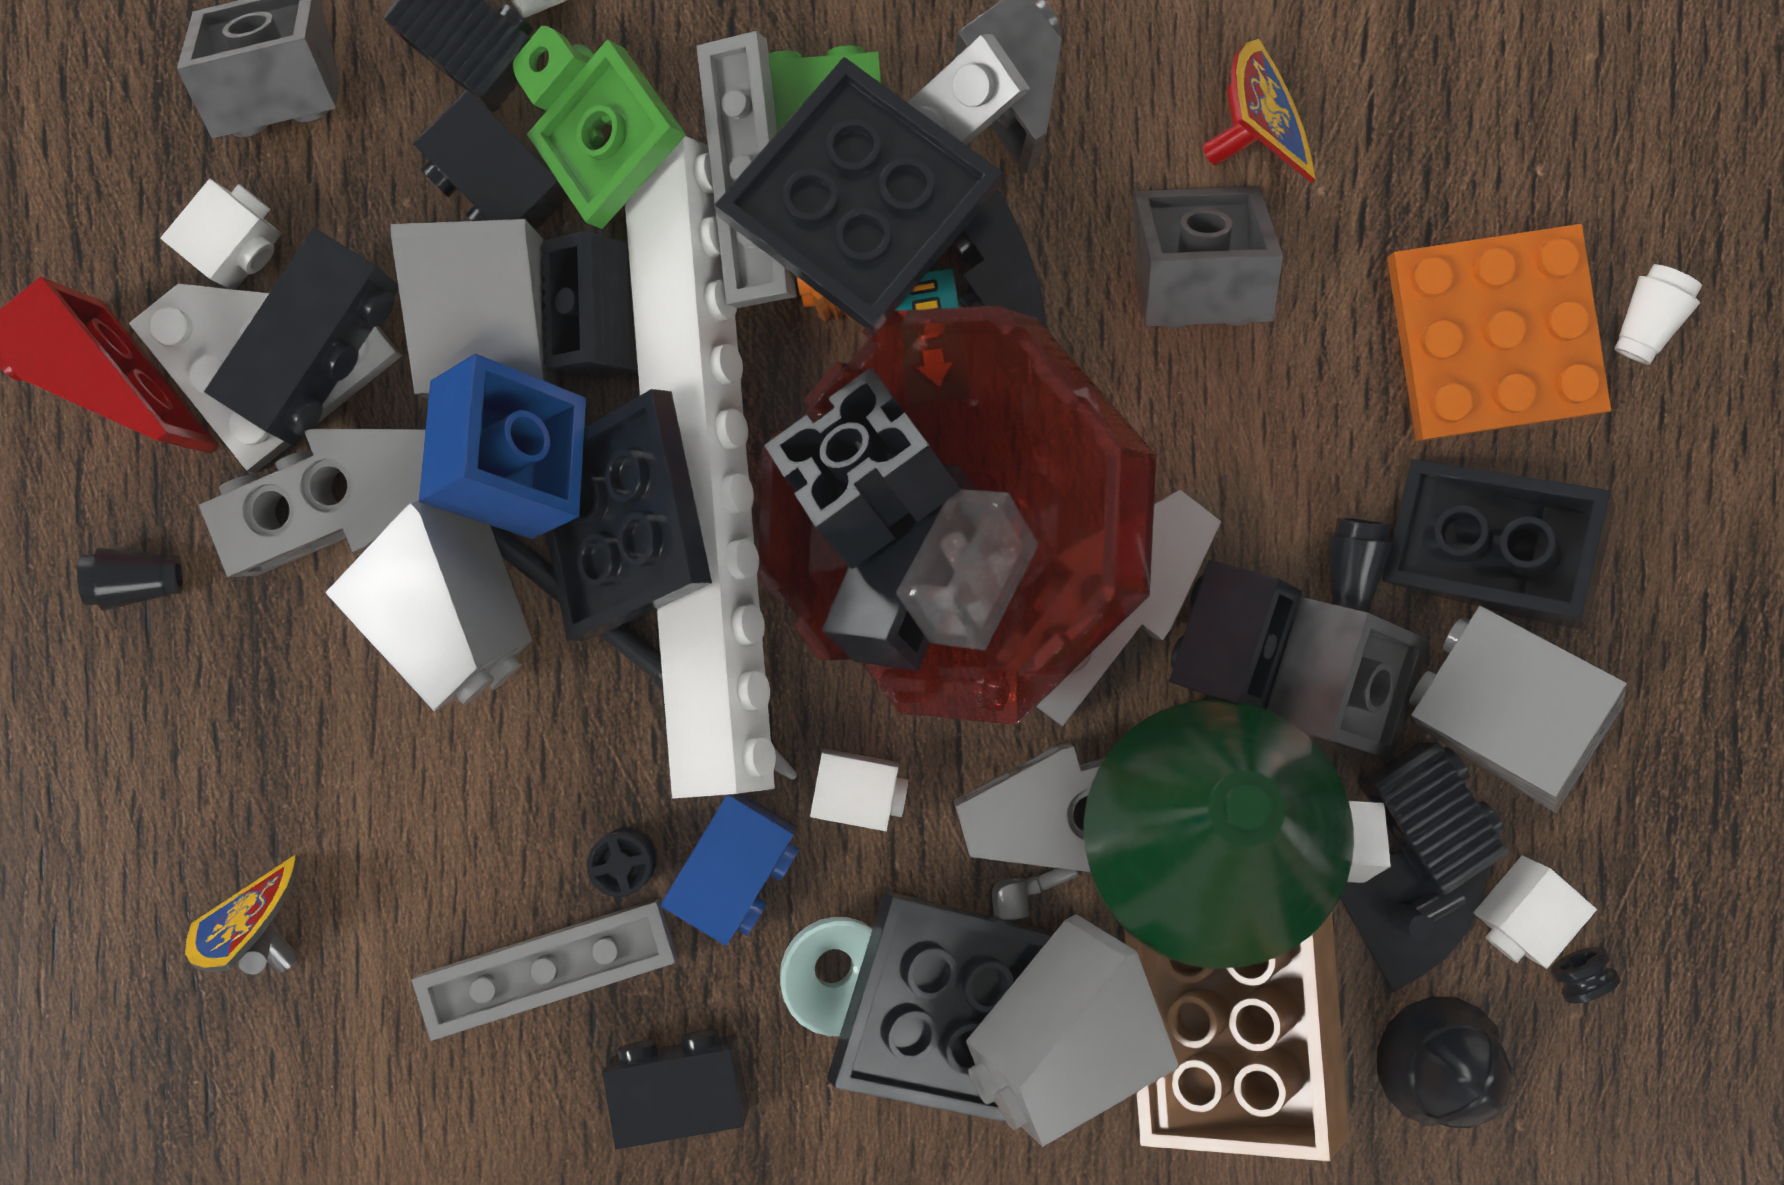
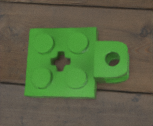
(582, 95)

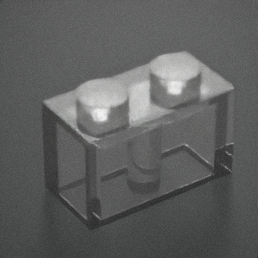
(968, 569)

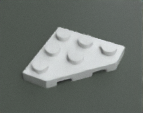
(193, 334)

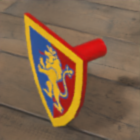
(1261, 112)

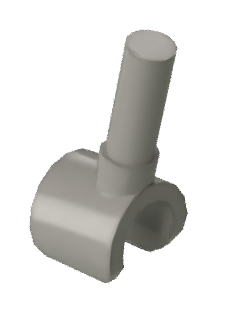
(1011, 894)

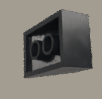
(1501, 541)

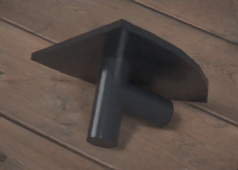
(1406, 924)

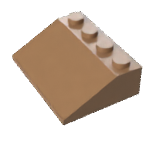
(1252, 1055)

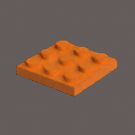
(1498, 332)

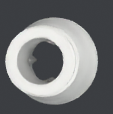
(1656, 312)

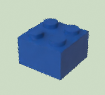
(503, 448)

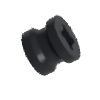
(610, 866)

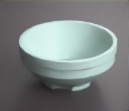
(810, 1000)

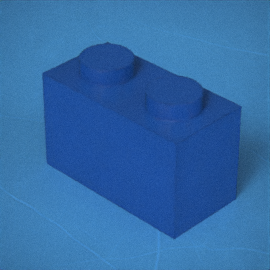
(730, 867)

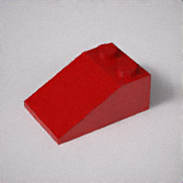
(87, 357)

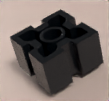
(861, 468)

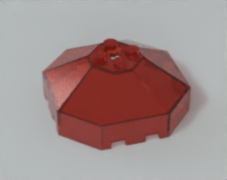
(1018, 421)

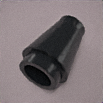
(1357, 561)
(126, 577)

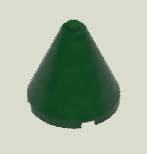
(1218, 834)

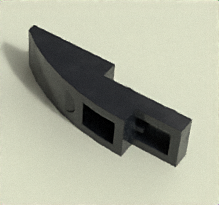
(1003, 262)

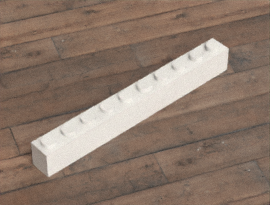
(690, 347)

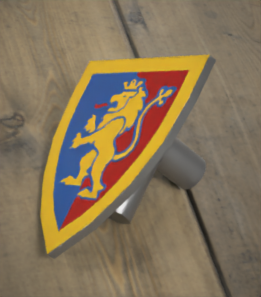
(242, 927)

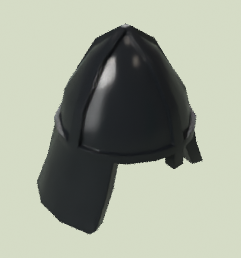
(1444, 1064)

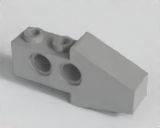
(381, 479)
(1179, 545)
(1029, 812)

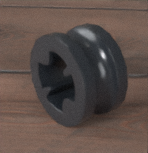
(1585, 975)

